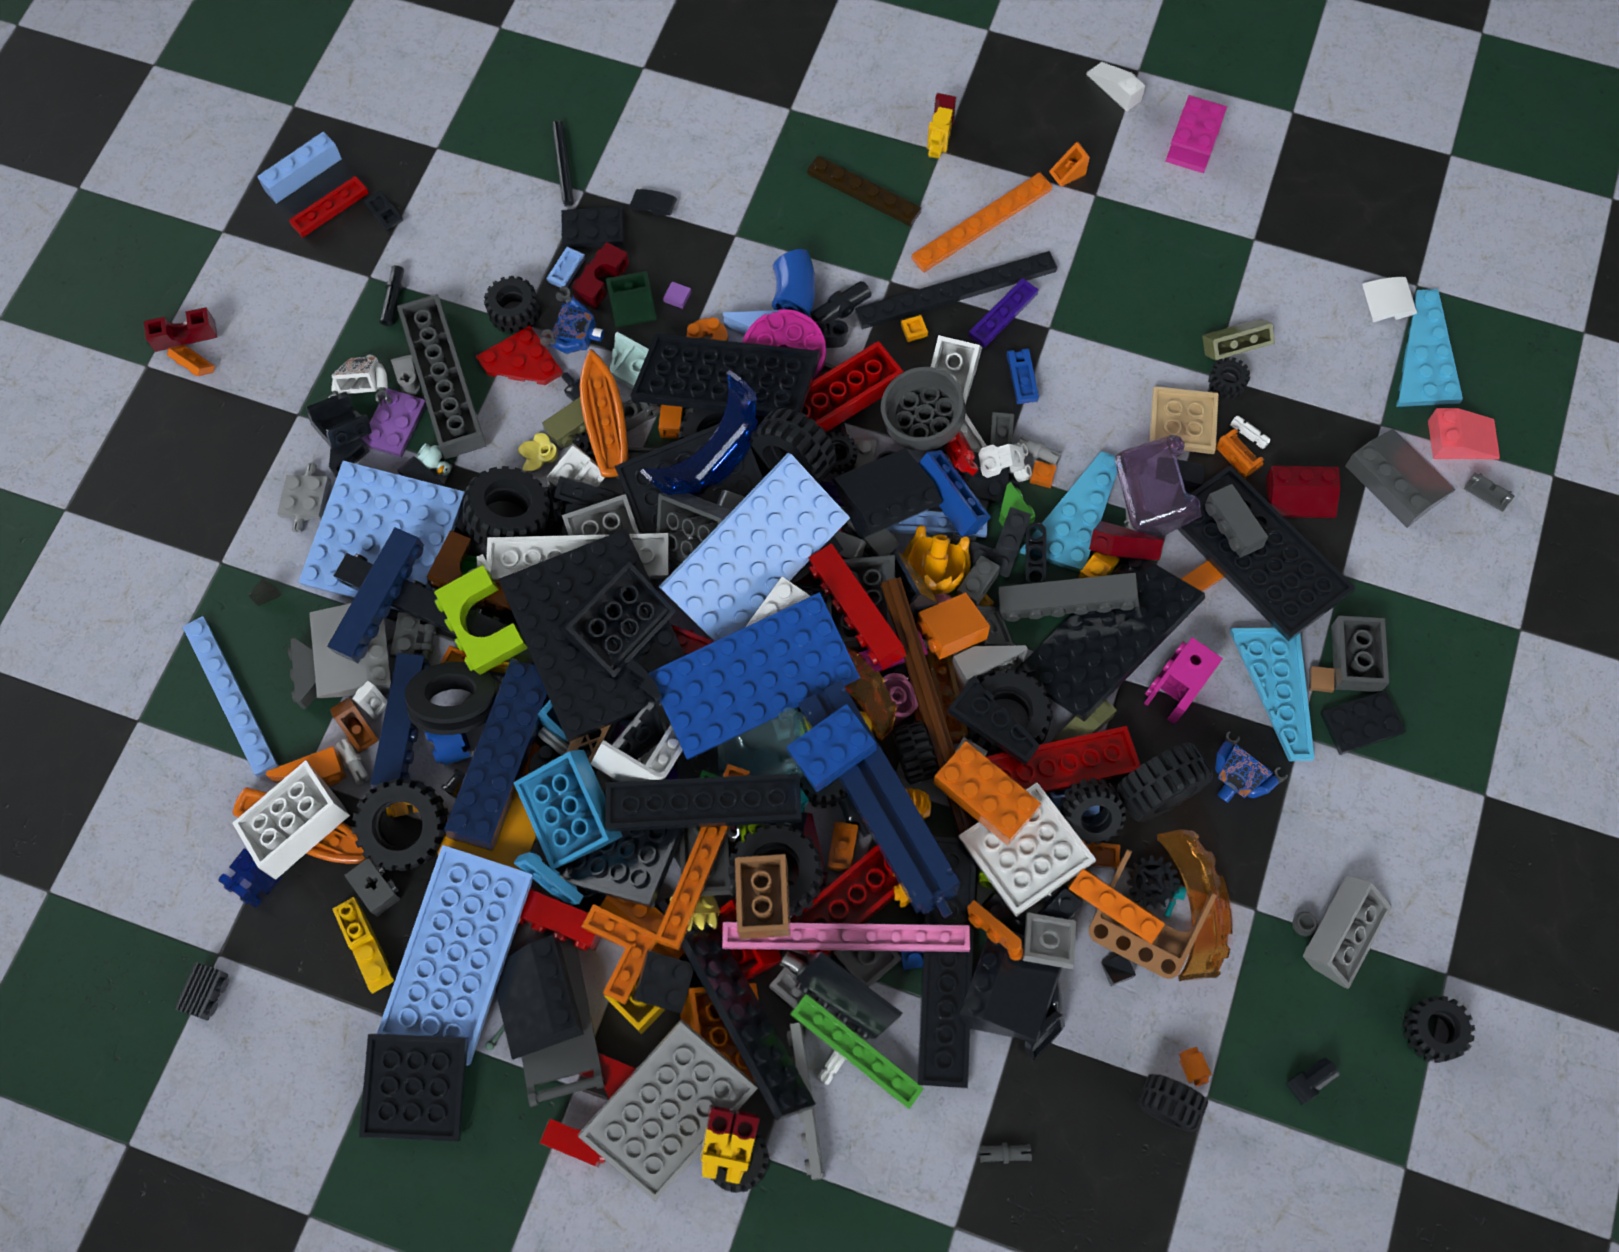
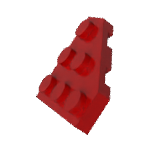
(521, 359)

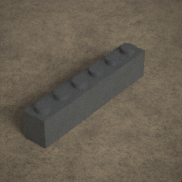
(1068, 597)

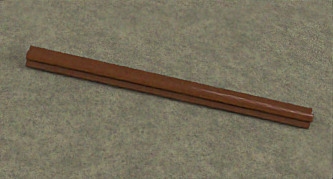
(923, 686)

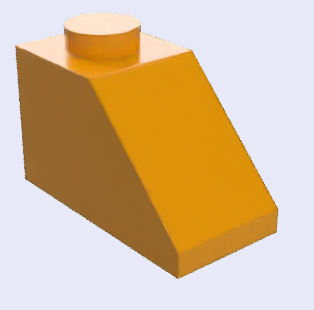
(1099, 565)

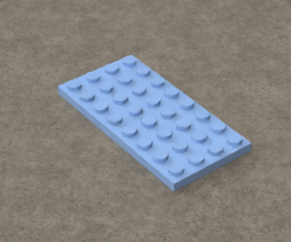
(753, 548)
(457, 948)

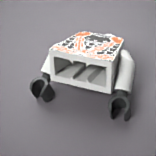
(361, 376)

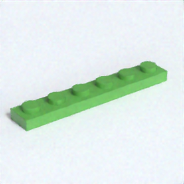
(857, 1051)

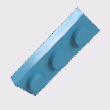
(549, 878)

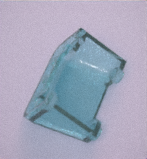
(764, 748)

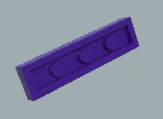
(1003, 313)

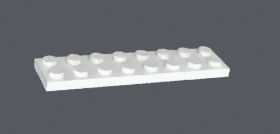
(513, 554)

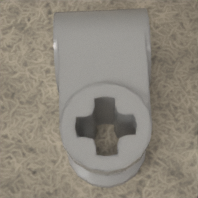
(406, 374)

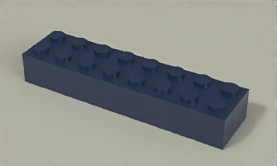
(499, 758)

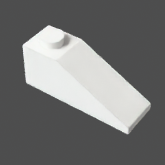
(1118, 84)

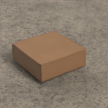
(1321, 679)

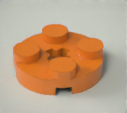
(708, 326)

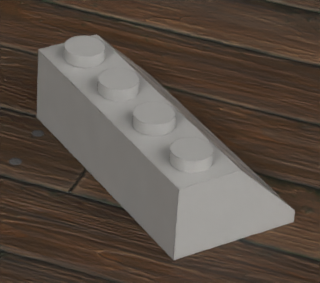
(1347, 931)

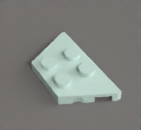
(627, 360)

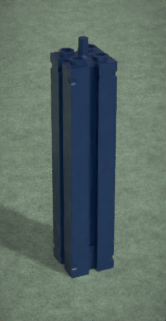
(890, 815)

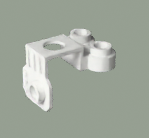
(994, 459)

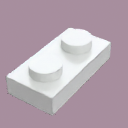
(370, 700)

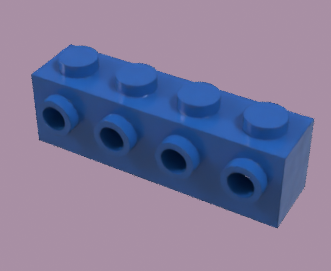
(958, 500)

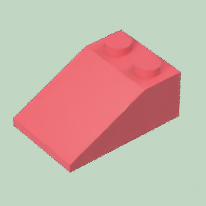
(1462, 435)

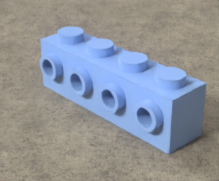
(299, 167)

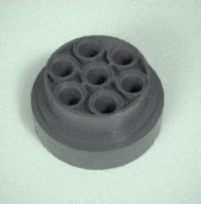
(915, 388)

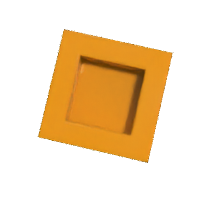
(914, 328)

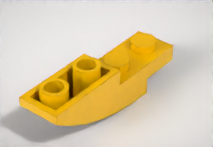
(363, 945)

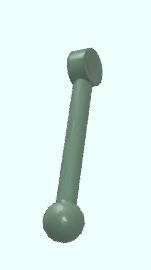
(490, 1045)

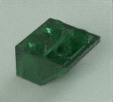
(631, 299)

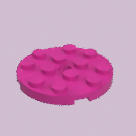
(789, 330)

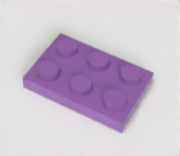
(395, 423)

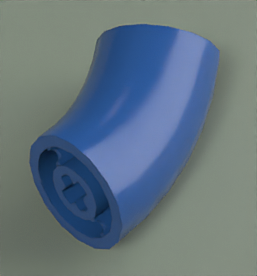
(794, 282)

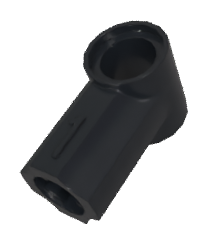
(1308, 1083)

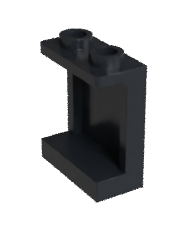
(338, 420)

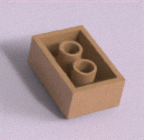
(762, 897)

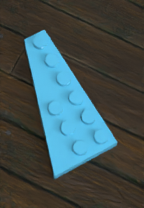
(1428, 361)
(1076, 515)
(1281, 684)

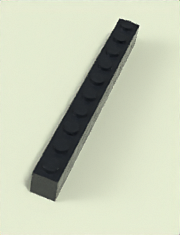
(421, 603)

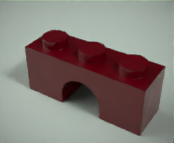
(607, 262)
(197, 328)

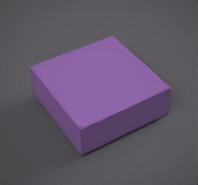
(677, 295)

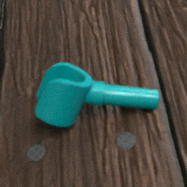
(1181, 896)

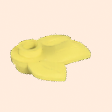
(536, 450)

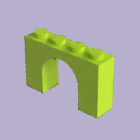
(456, 601)

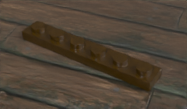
(864, 191)

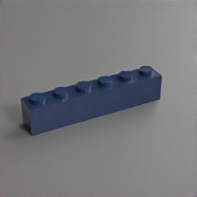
(376, 595)
(397, 731)

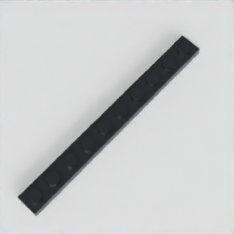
(955, 290)

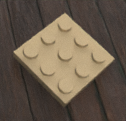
(1186, 415)

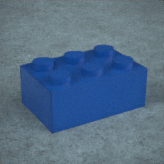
(831, 748)

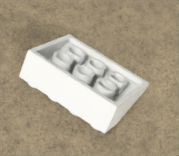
(290, 820)

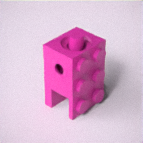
(1196, 133)
(1185, 675)

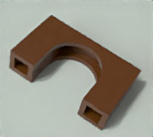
(447, 569)

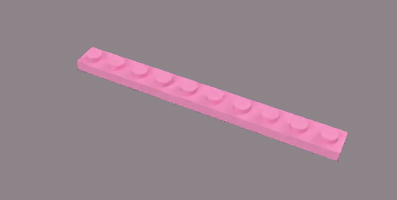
(857, 937)

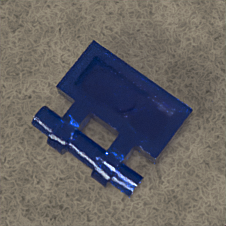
(247, 869)

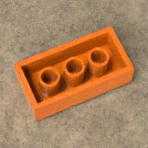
(986, 793)

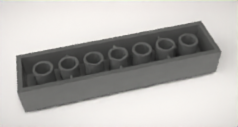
(441, 377)

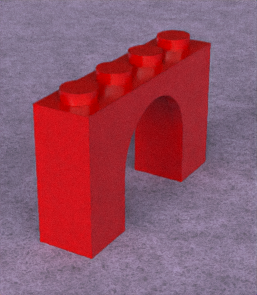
(565, 1138)

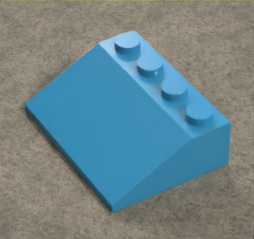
(566, 808)

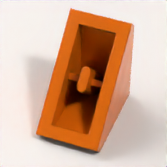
(1071, 165)

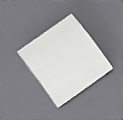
(1389, 298)
(577, 466)

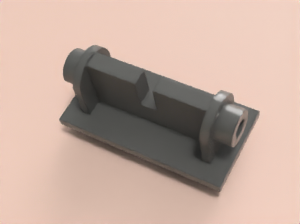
(1489, 492)

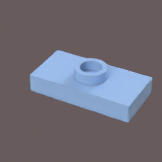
(566, 267)

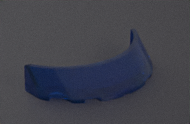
(720, 453)

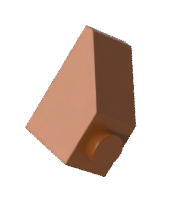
(354, 724)

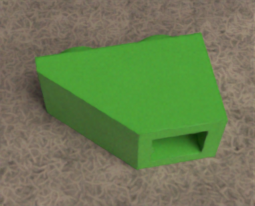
(1014, 498)

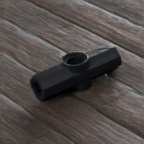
(842, 303)

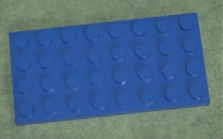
(753, 675)

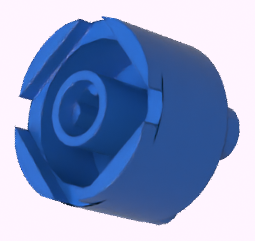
(449, 748)

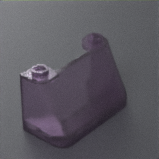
(1155, 487)

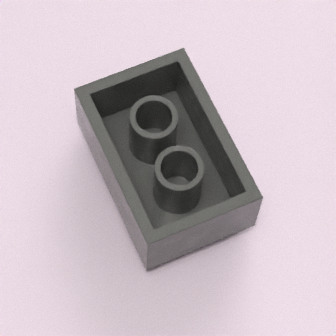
(1359, 654)

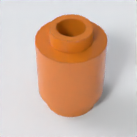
(1195, 1066)

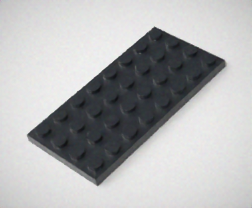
(695, 370)
(1285, 578)
(1100, 650)

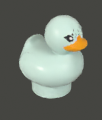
(431, 456)

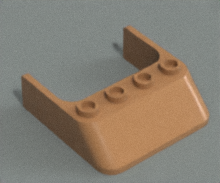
(1166, 952)

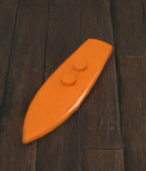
(603, 414)
(336, 847)

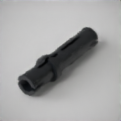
(393, 288)

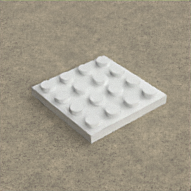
(1035, 861)

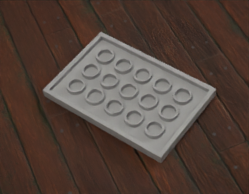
(662, 1110)

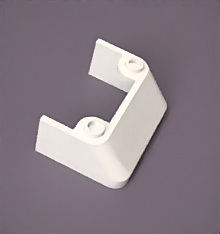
(654, 766)

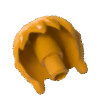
(937, 561)

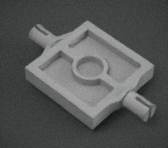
(304, 497)

